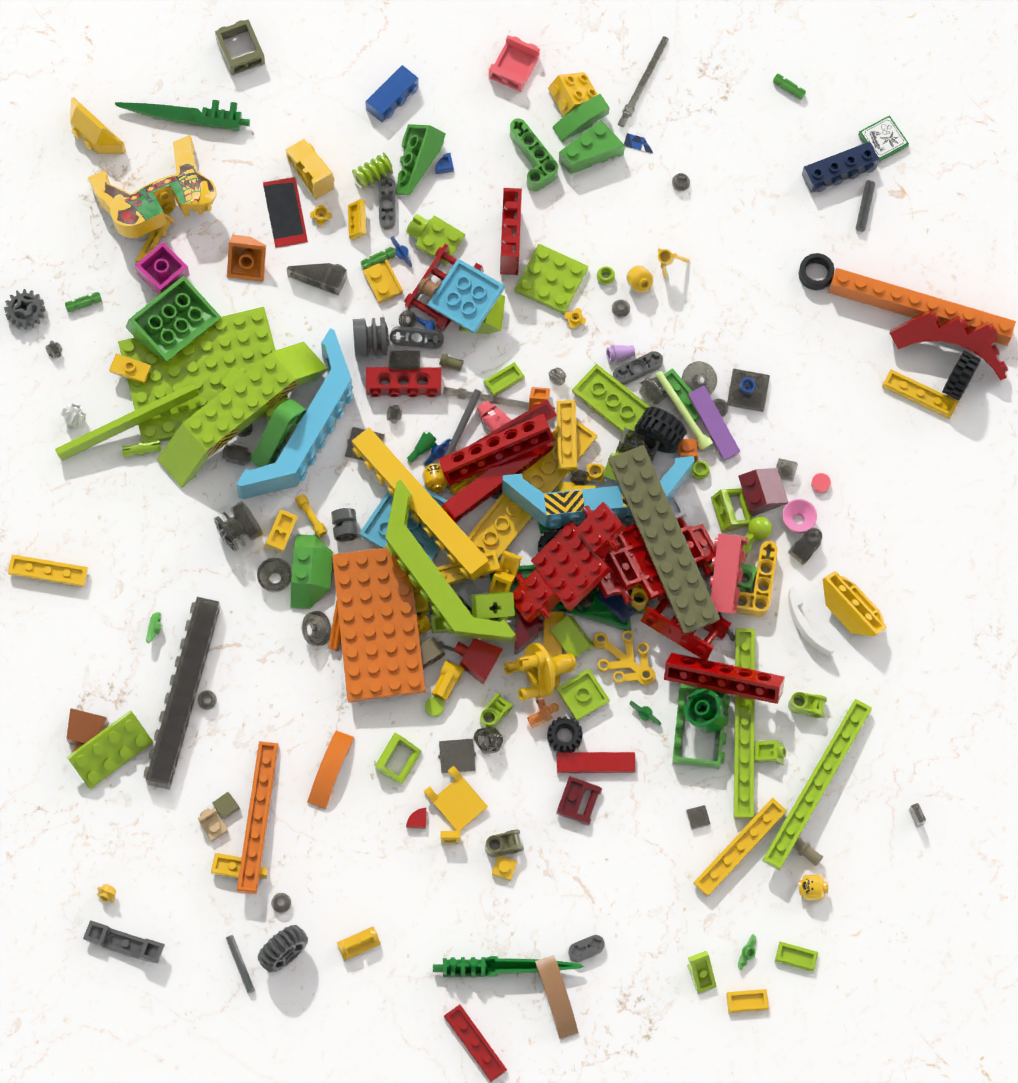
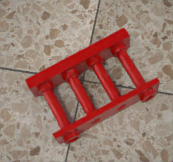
(411, 299)
(672, 630)

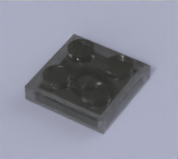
(753, 400)

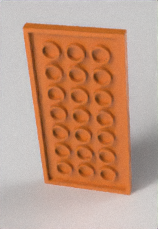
(377, 626)

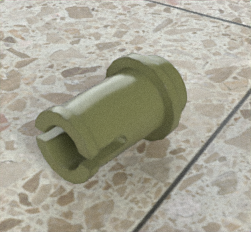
(450, 362)

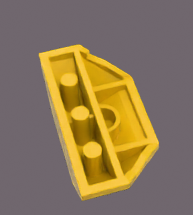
(93, 132)
(852, 606)

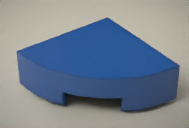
(445, 164)

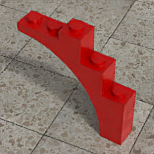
(978, 340)

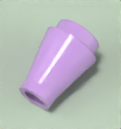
(619, 352)

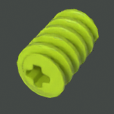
(372, 170)

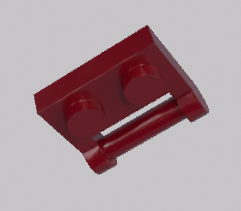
(572, 799)

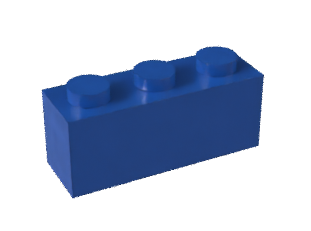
(392, 93)

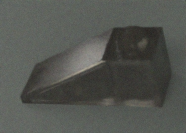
(322, 276)

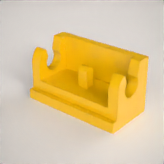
(280, 531)

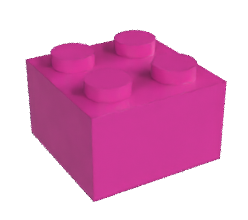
(161, 268)

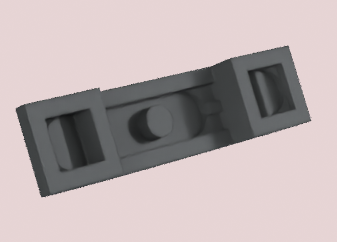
(123, 943)

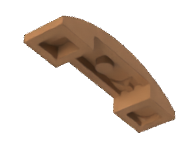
(557, 996)

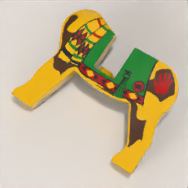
(145, 208)

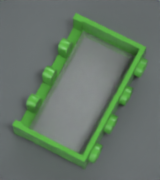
(692, 745)

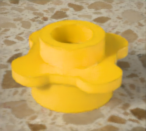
(321, 209)
(572, 322)
(595, 468)
(106, 893)

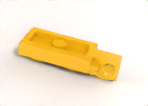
(230, 866)

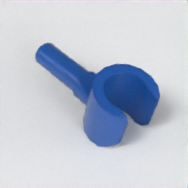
(429, 324)

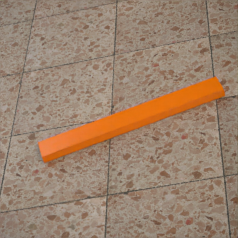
(257, 818)

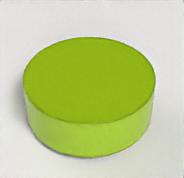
(434, 706)

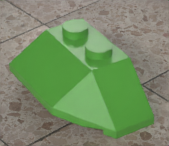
(310, 571)

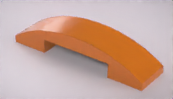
(329, 769)

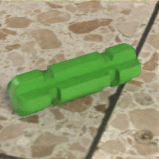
(789, 86)
(379, 257)
(83, 301)

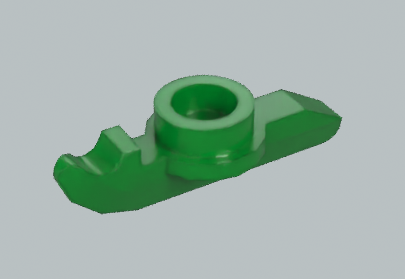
(645, 712)

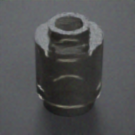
(236, 454)

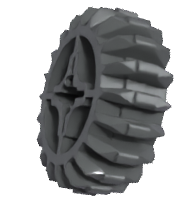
(282, 948)

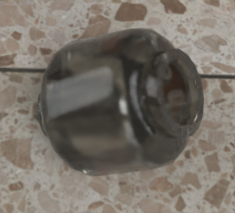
(652, 391)

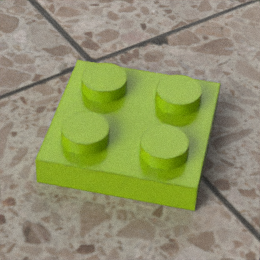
(582, 695)

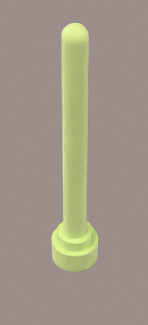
(703, 441)

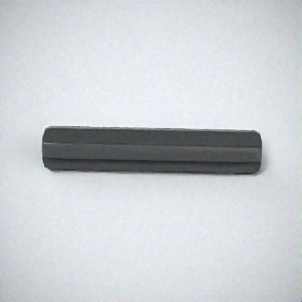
(865, 206)

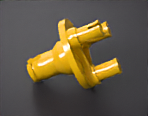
(540, 670)

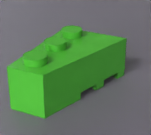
(591, 148)

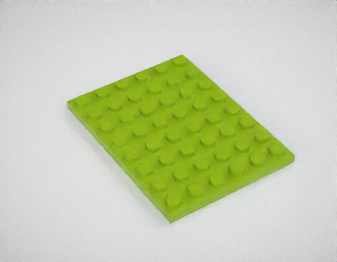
(232, 341)

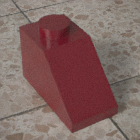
(526, 632)

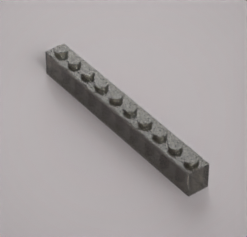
(182, 693)

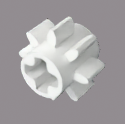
(73, 414)

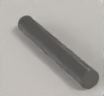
(240, 964)

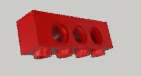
(376, 375)

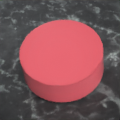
(821, 483)

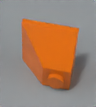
(246, 258)

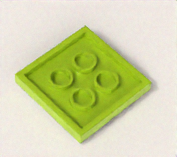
(551, 278)

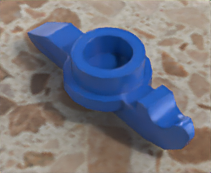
(401, 251)
(437, 452)

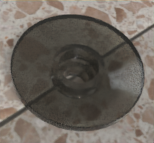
(696, 370)

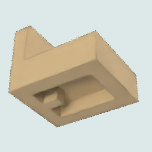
(212, 824)

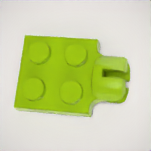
(434, 234)

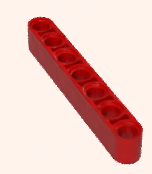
(490, 483)

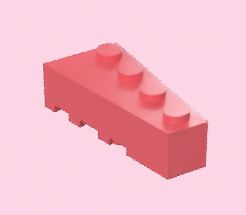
(727, 572)

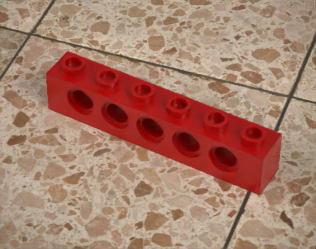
(496, 449)
(724, 678)

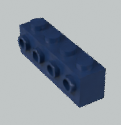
(840, 167)

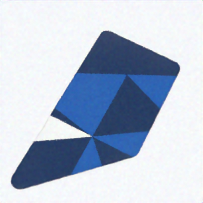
(637, 143)

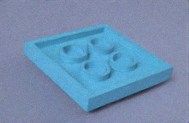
(466, 296)

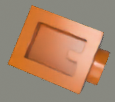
(538, 395)
(688, 448)

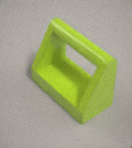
(725, 512)
(388, 753)

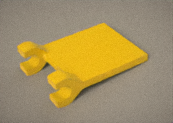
(457, 801)

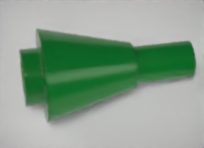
(424, 444)

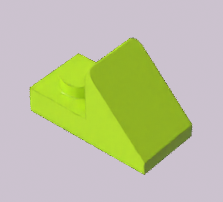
(701, 971)

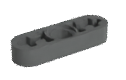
(392, 209)
(404, 330)
(634, 375)

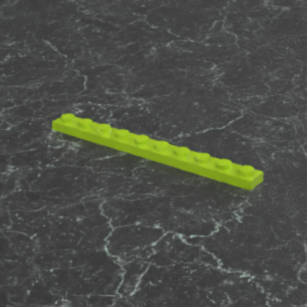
(744, 731)
(817, 784)

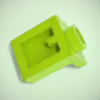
(770, 751)

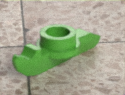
(154, 627)
(748, 952)

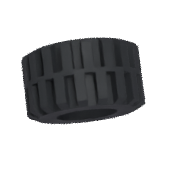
(662, 427)

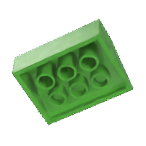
(172, 320)

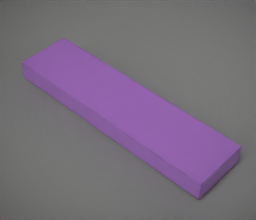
(713, 423)

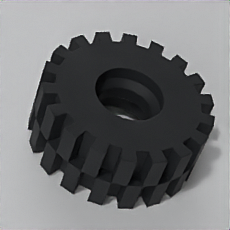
(961, 375)

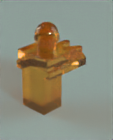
(544, 714)

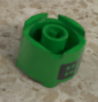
(706, 711)

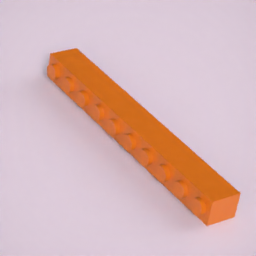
(914, 303)

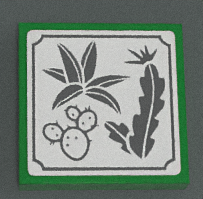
(884, 137)

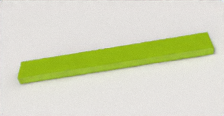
(127, 421)

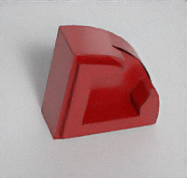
(417, 819)

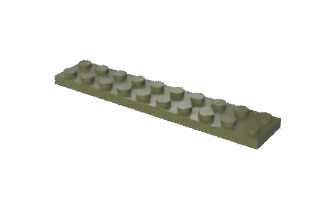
(663, 539)

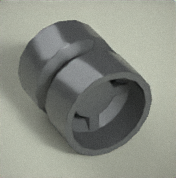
(344, 522)

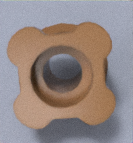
(428, 287)

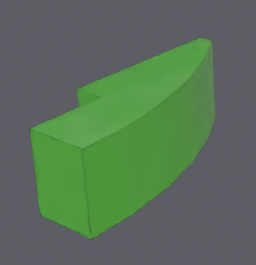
(581, 117)

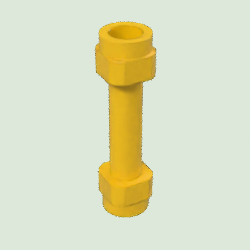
(318, 528)

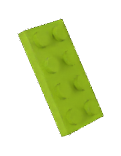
(610, 399)
(110, 749)

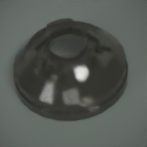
(270, 567)
(320, 628)

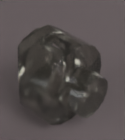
(488, 740)

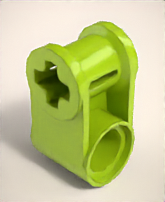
(809, 704)
(497, 709)

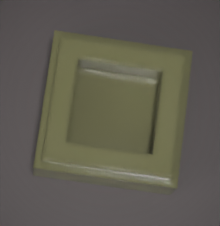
(225, 805)

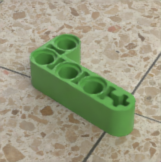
(530, 151)
(276, 432)

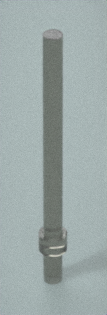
(629, 109)
(462, 393)

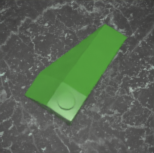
(420, 147)

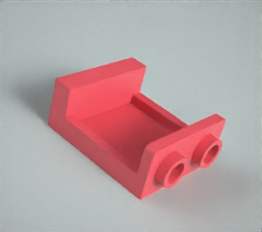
(515, 63)

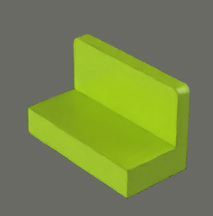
(572, 636)

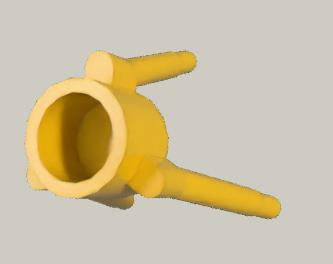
(666, 258)

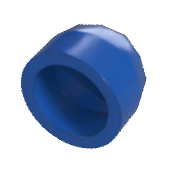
(750, 387)

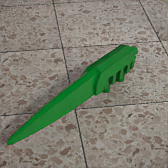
(193, 116)
(492, 966)

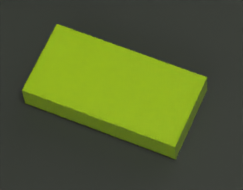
(504, 379)
(796, 956)

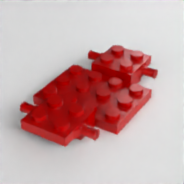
(569, 564)
(634, 567)

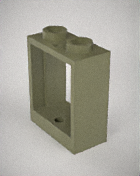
(243, 62)

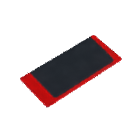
(285, 212)

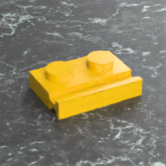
(382, 281)

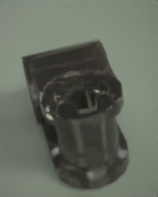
(804, 547)

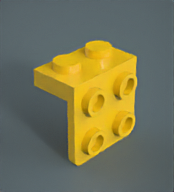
(571, 91)

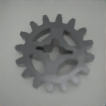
(31, 303)

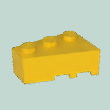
(310, 168)

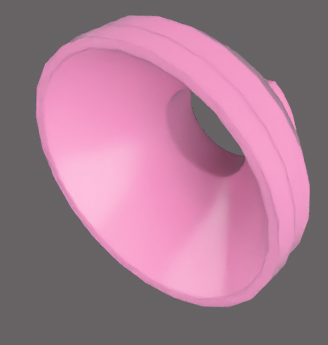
(802, 508)

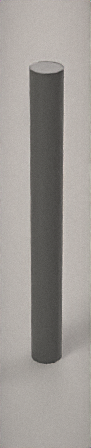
(463, 422)

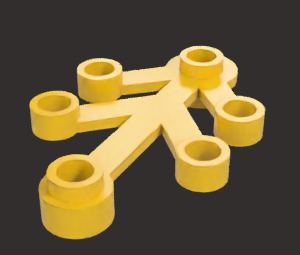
(626, 660)

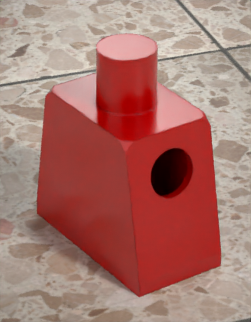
(478, 658)

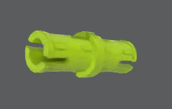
(141, 448)

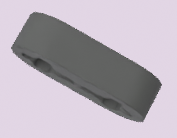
(584, 943)

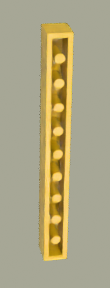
(424, 509)

